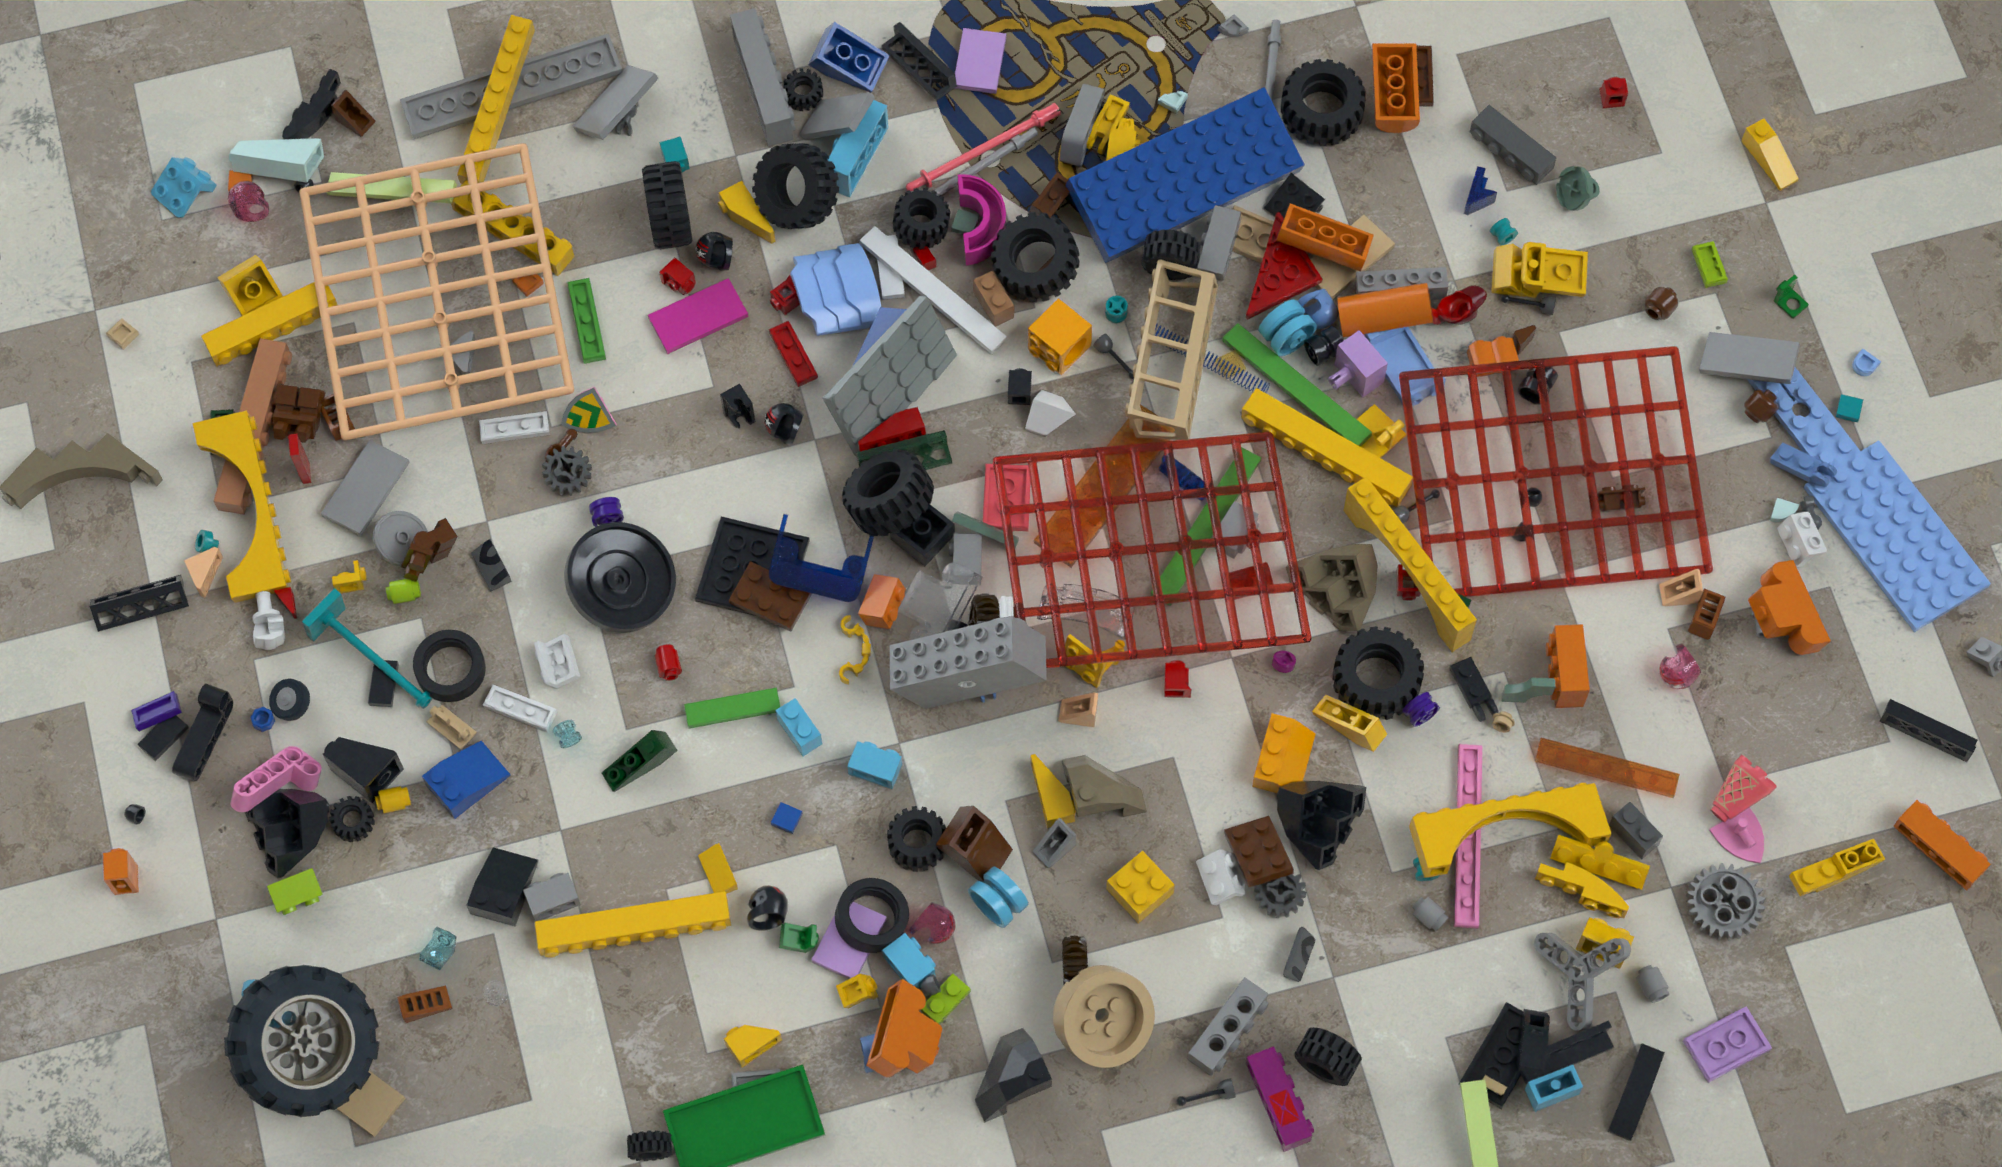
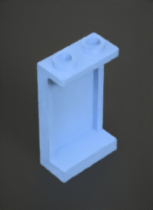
(1403, 354)

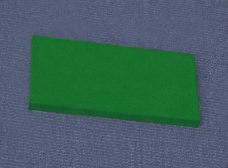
(745, 1121)

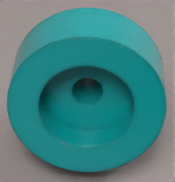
(205, 541)

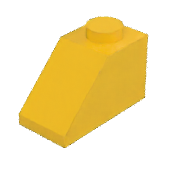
(750, 1042)

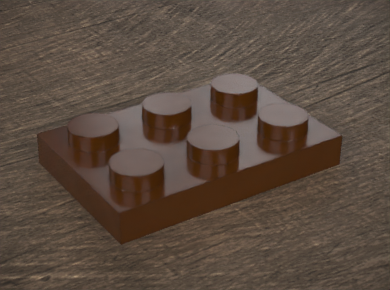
(768, 600)
(1258, 851)

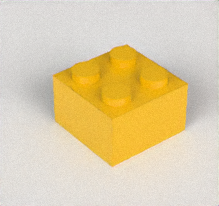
(1140, 887)

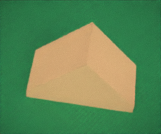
(204, 568)
(1682, 589)
(1079, 710)

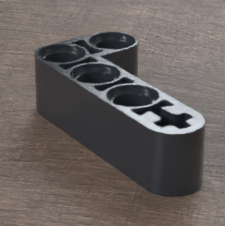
(204, 733)

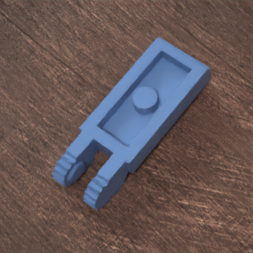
(1802, 465)

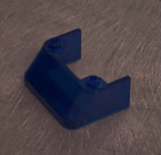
(816, 578)

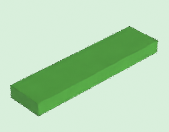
(586, 320)
(732, 708)

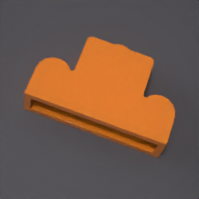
(1787, 609)
(903, 1033)

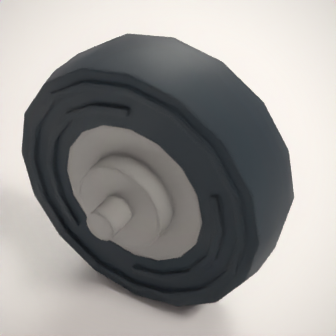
(289, 699)

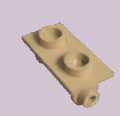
(450, 726)

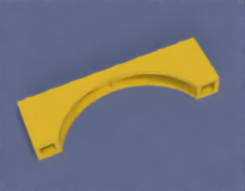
(1372, 513)
(263, 565)
(1571, 809)

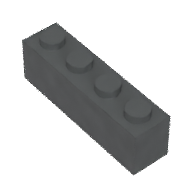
(1512, 145)

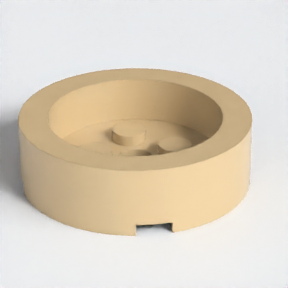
(1120, 1032)

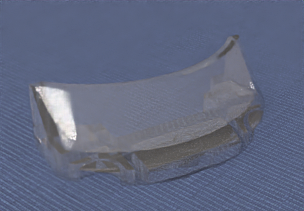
(1106, 619)

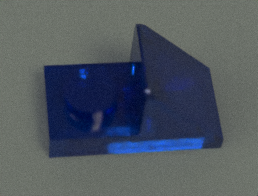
(1479, 196)

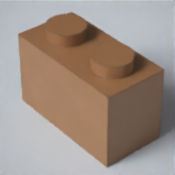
(993, 298)

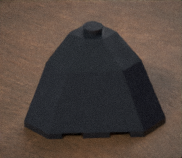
(1319, 817)
(288, 827)
(1012, 1075)

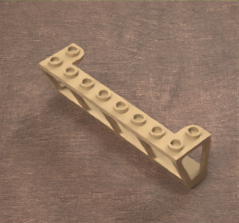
(1195, 350)

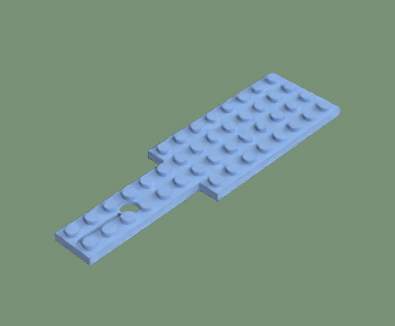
(1880, 513)

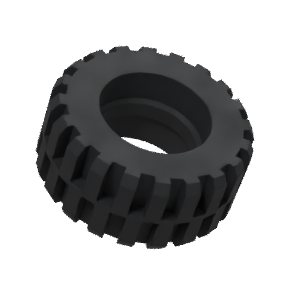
(1329, 78)
(819, 186)
(667, 205)
(1028, 231)
(888, 492)
(1378, 645)

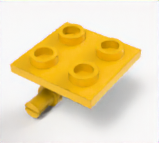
(1384, 431)
(1090, 673)

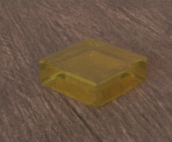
(1234, 358)

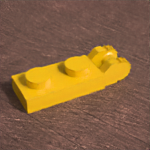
(1107, 120)

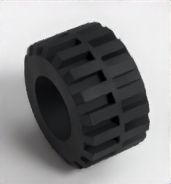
(921, 233)
(1171, 247)
(912, 821)
(1328, 1056)

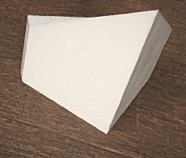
(1047, 413)

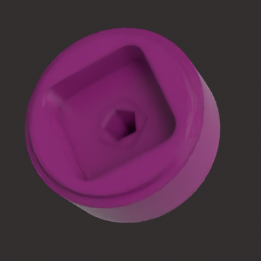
(1283, 661)

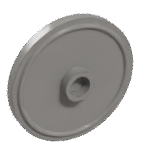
(395, 534)

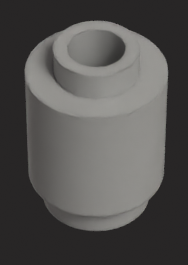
(1429, 913)
(1652, 983)

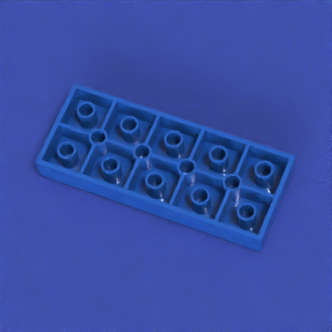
(1185, 174)

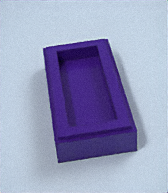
(156, 711)

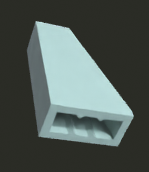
(278, 158)

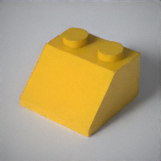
(249, 285)
(1597, 933)

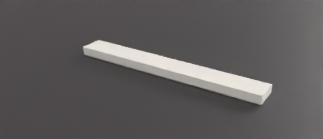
(937, 292)

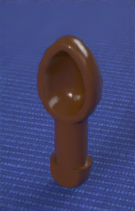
(570, 435)

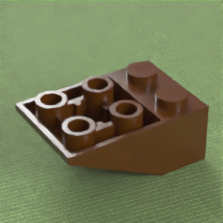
(974, 842)

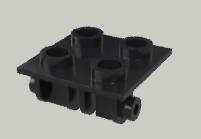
(1296, 193)

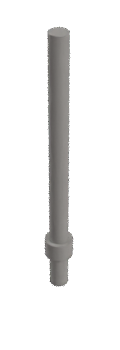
(1274, 42)
(1016, 143)

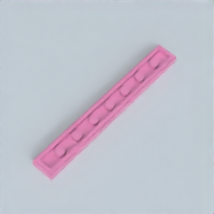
(1468, 853)

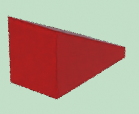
(925, 257)
(286, 597)

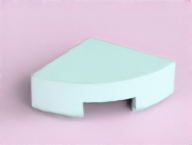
(1173, 101)
(1783, 509)

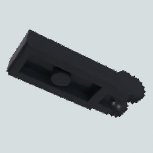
(1473, 687)

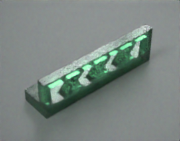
(917, 446)

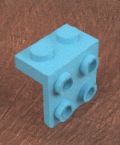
(180, 185)

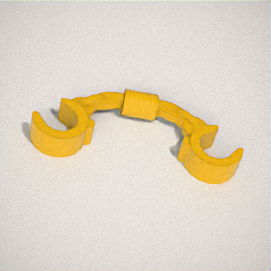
(866, 649)

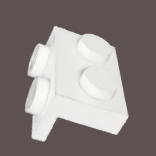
(1801, 538)
(557, 661)
(1221, 876)

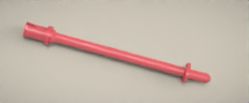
(1037, 119)

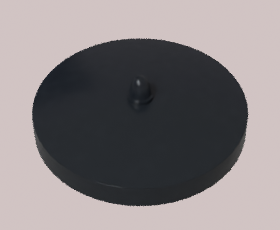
(620, 577)

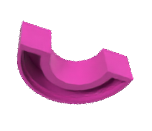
(989, 204)

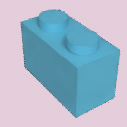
(799, 727)
(875, 764)
(908, 961)
(1553, 1088)

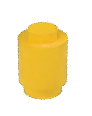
(393, 799)

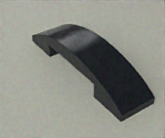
(1636, 1092)

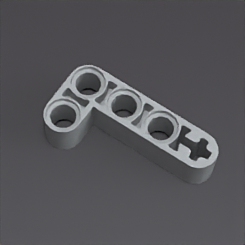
(1080, 124)

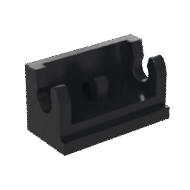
(737, 404)

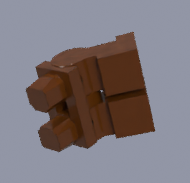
(289, 420)
(428, 547)

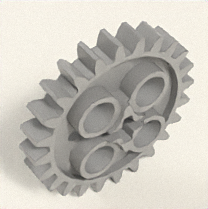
(1707, 912)

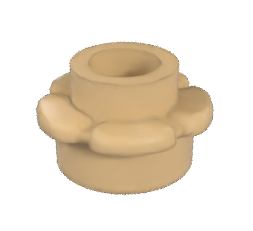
(1503, 721)

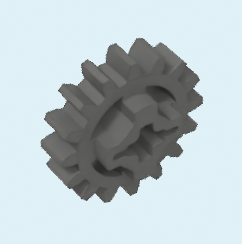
(573, 464)
(1289, 893)

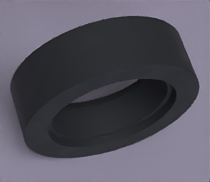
(441, 640)
(883, 890)

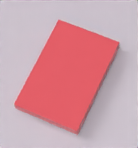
(1018, 493)

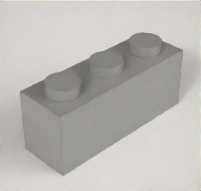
(1219, 241)

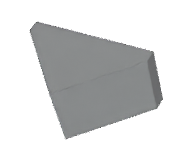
(464, 360)
(1055, 843)

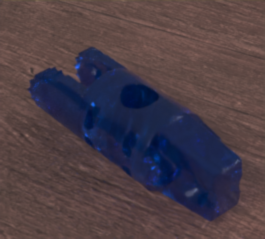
(1186, 478)

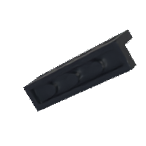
(925, 56)
(137, 594)
(1928, 730)
(1574, 1050)

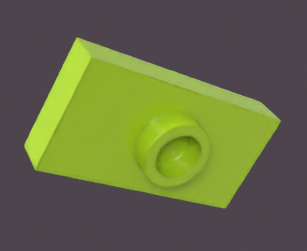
(1709, 264)

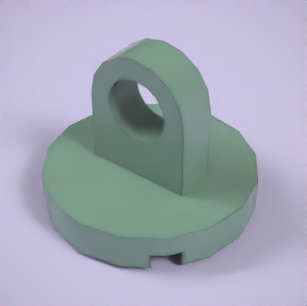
(1576, 188)

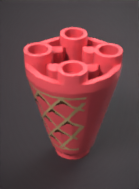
(1741, 789)

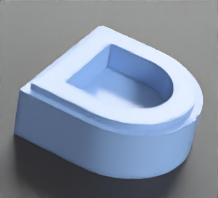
(1865, 363)

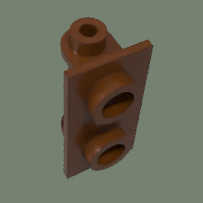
(1612, 497)

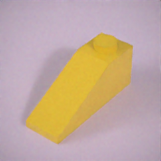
(1769, 153)
(743, 210)
(1351, 722)
(1053, 795)

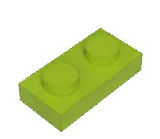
(944, 1002)

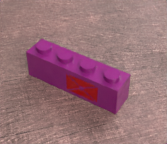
(1279, 1099)

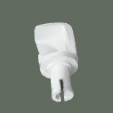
(268, 624)

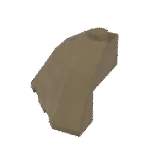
(1340, 583)
(1100, 789)

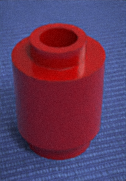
(668, 662)

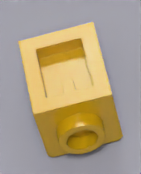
(350, 582)
(857, 990)

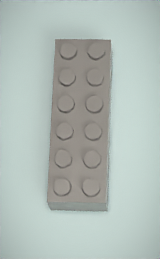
(763, 77)

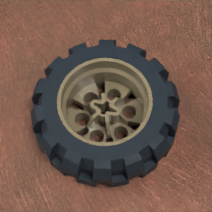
(350, 1040)

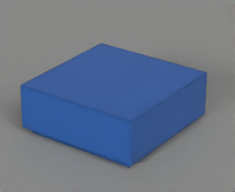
(786, 818)

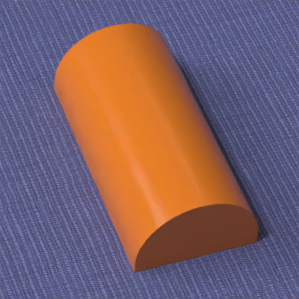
(1395, 86)
(1325, 237)
(1385, 309)

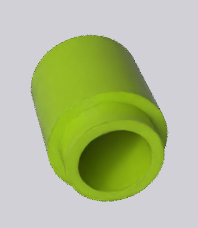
(403, 591)

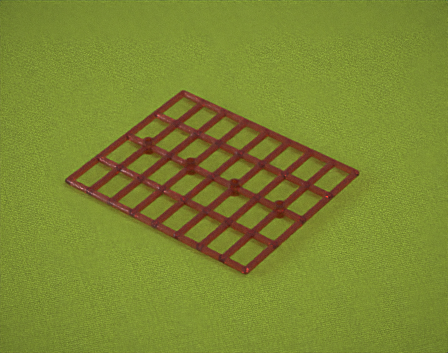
(1587, 470)
(1183, 547)

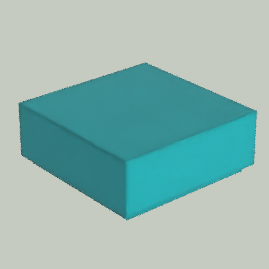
(1849, 408)

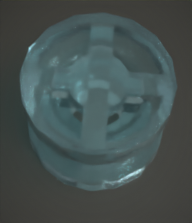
(567, 733)

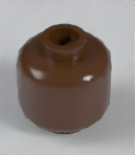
(1661, 303)
(1761, 405)

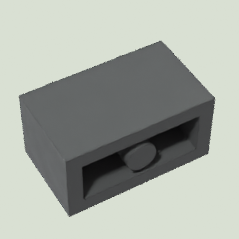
(1635, 830)

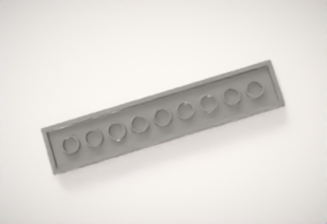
(539, 78)

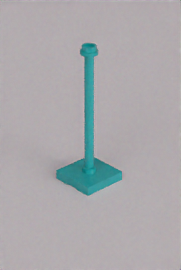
(325, 615)

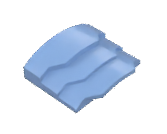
(837, 289)

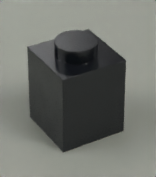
(1019, 387)

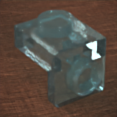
(439, 948)

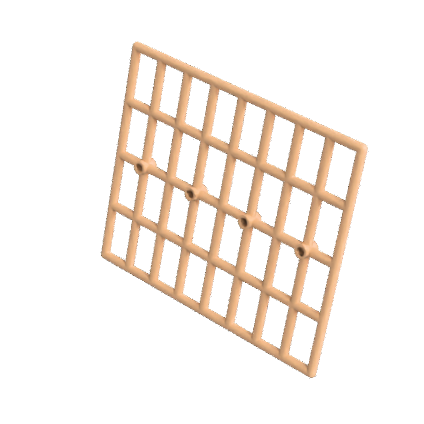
(439, 318)

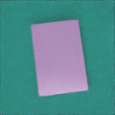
(980, 60)
(836, 954)
(1727, 1044)

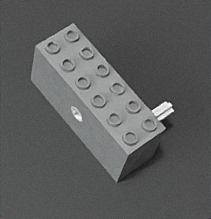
(969, 661)

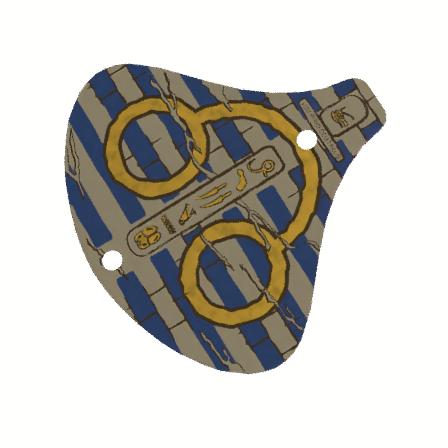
(1048, 59)

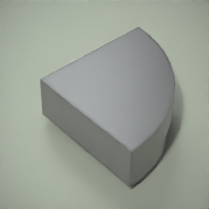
(1233, 27)

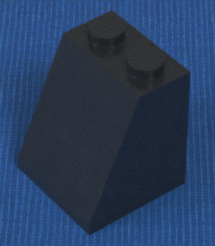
(363, 765)

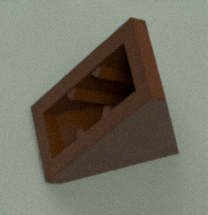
(352, 114)

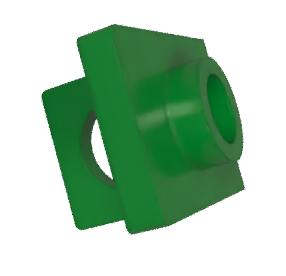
(1785, 293)

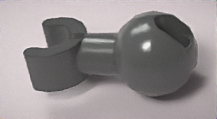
(626, 121)
(1808, 506)

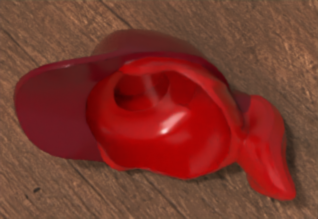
(1460, 306)

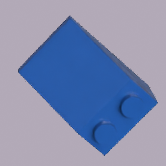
(848, 58)
(465, 778)

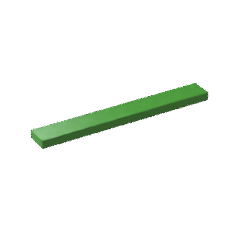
(1296, 385)
(1174, 574)

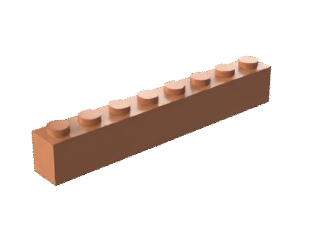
(259, 400)

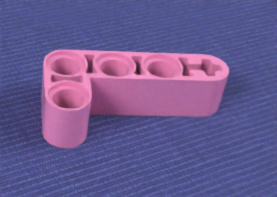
(286, 766)

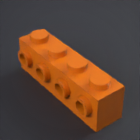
(1942, 844)

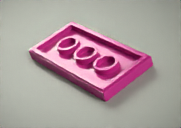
(698, 315)

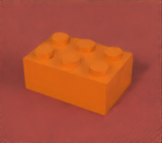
(1568, 666)

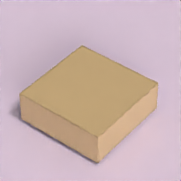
(122, 333)
(1494, 1085)

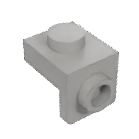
(1987, 654)

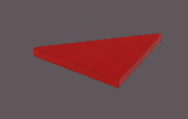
(1282, 274)

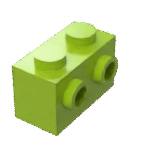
(294, 891)

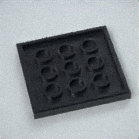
(730, 554)

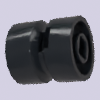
(1323, 346)
(1529, 388)

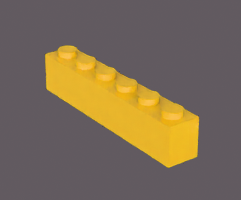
(266, 322)

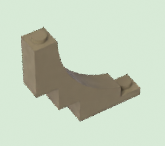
(106, 459)

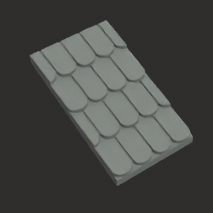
(891, 370)

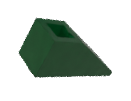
(639, 759)

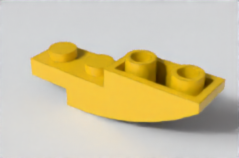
(1837, 868)
(1593, 890)

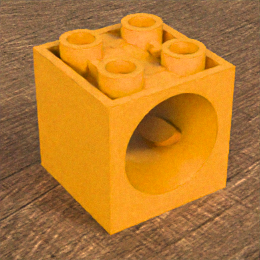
(1059, 337)

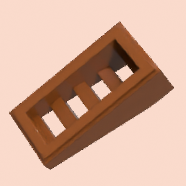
(334, 428)
(1701, 626)
(423, 995)

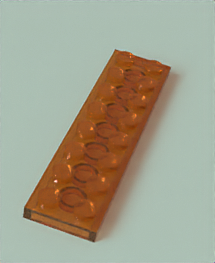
(1121, 483)

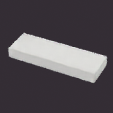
(890, 283)
(514, 427)
(520, 708)

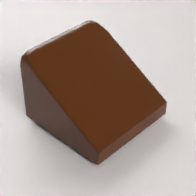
(1523, 337)

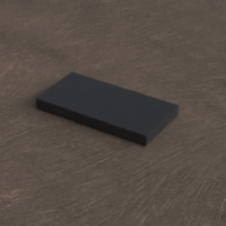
(1499, 1054)

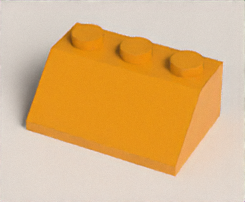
(1283, 753)

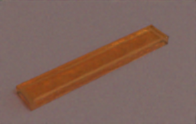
(1607, 767)

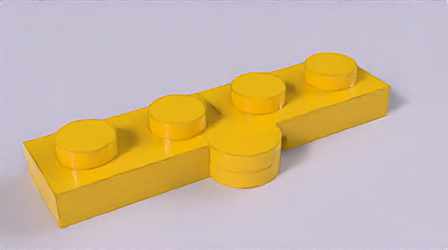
(1600, 861)

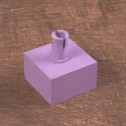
(1359, 365)

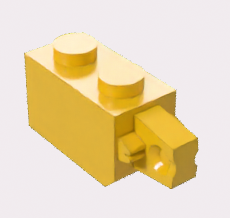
(1122, 138)

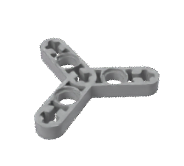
(1590, 970)

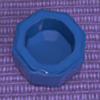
(262, 719)

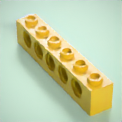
(559, 255)

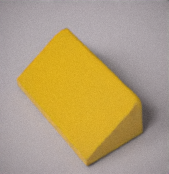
(717, 870)

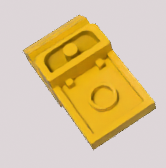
(1538, 270)

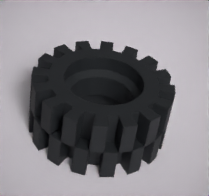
(803, 78)
(361, 828)
(649, 1145)

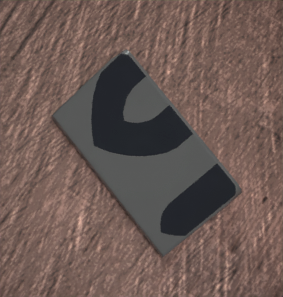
(491, 565)
(1299, 955)

